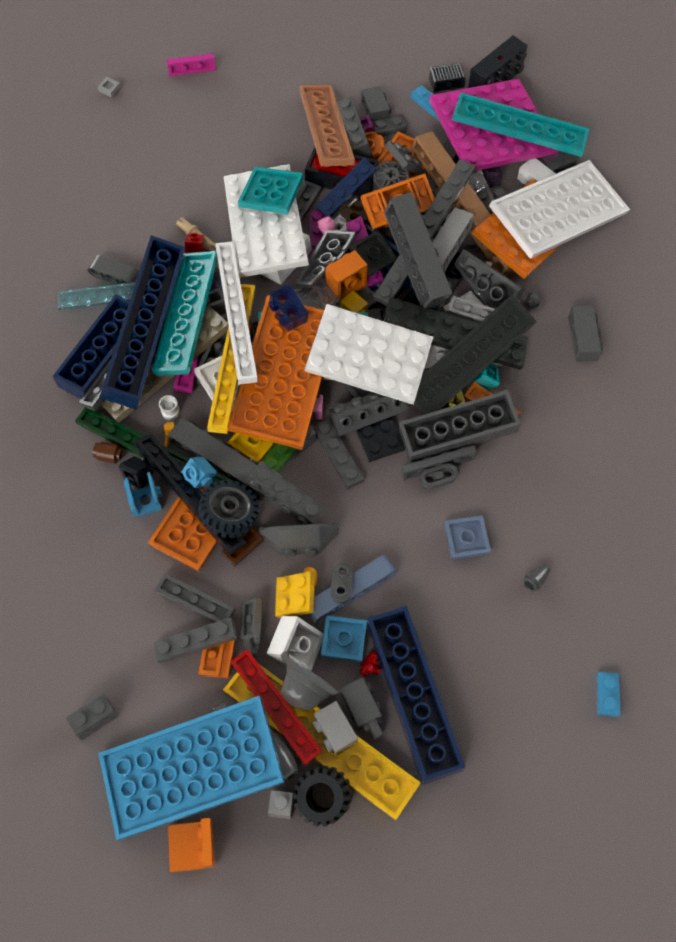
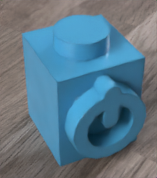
(199, 472)

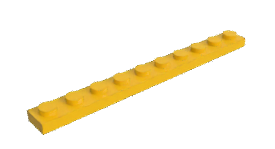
(227, 377)

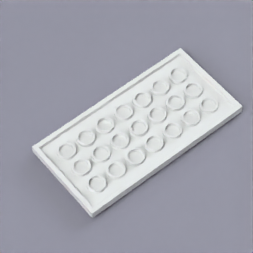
(559, 208)
(262, 238)

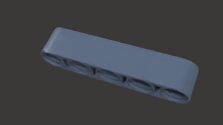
(362, 582)

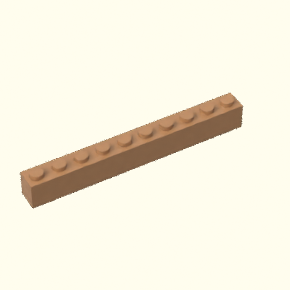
(440, 166)

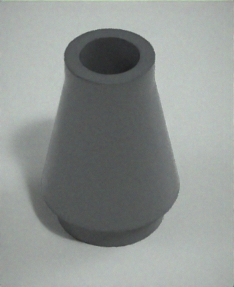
(535, 579)

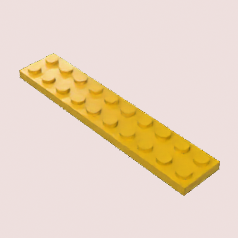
(365, 767)

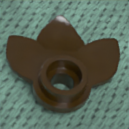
(354, 211)

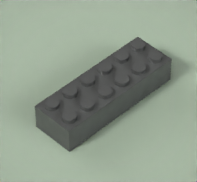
(417, 251)
(459, 426)

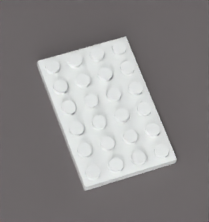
(369, 354)

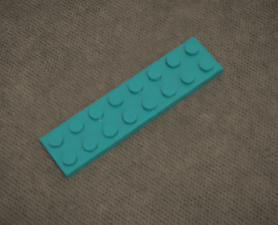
(521, 124)
(185, 314)

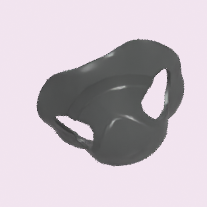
(303, 687)

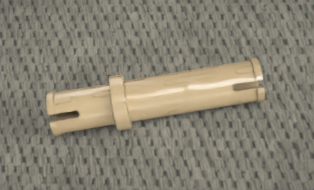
(189, 228)

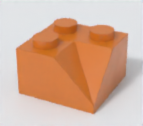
(346, 274)

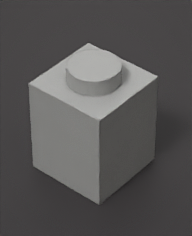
(280, 804)

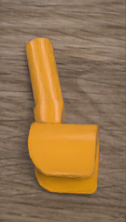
(167, 428)

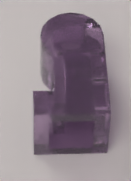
(493, 176)

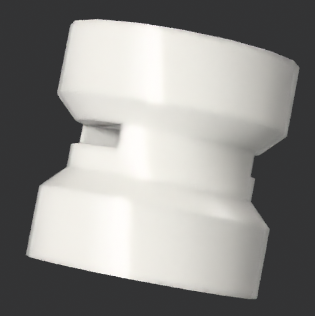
(169, 407)

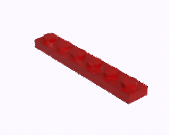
(276, 707)

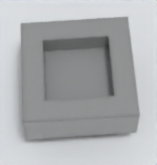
(109, 87)

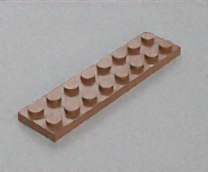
(326, 126)

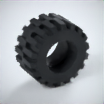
(305, 801)

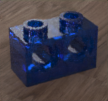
(291, 306)

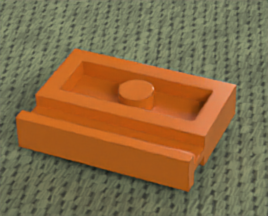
(216, 660)

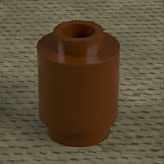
(107, 452)

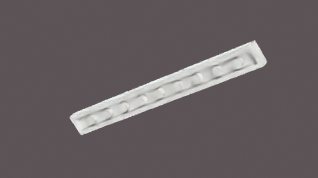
(236, 314)

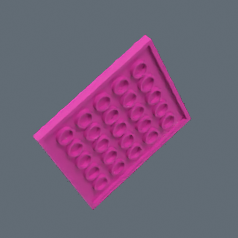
(481, 146)

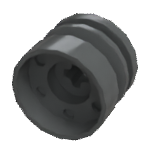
(389, 174)

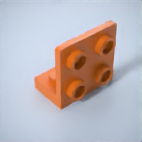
(191, 846)

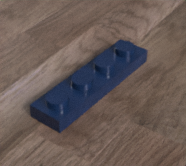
(346, 187)

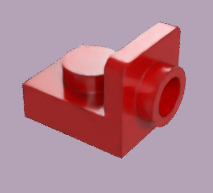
(194, 243)

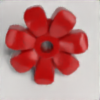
(370, 665)

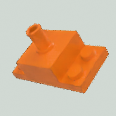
(377, 201)

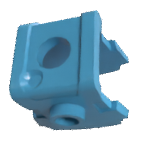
(135, 496)

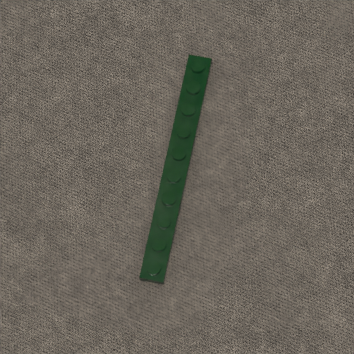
(126, 437)

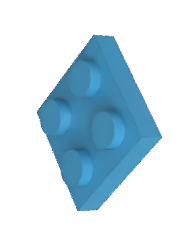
(344, 638)

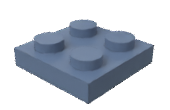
(467, 537)

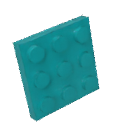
(270, 190)

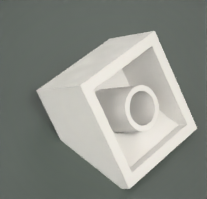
(298, 640)

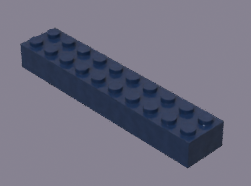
(142, 323)

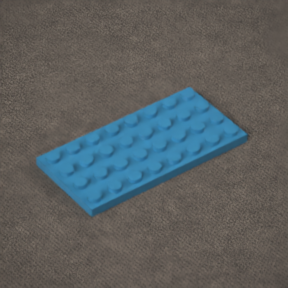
(190, 768)

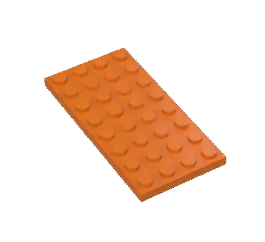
(285, 394)

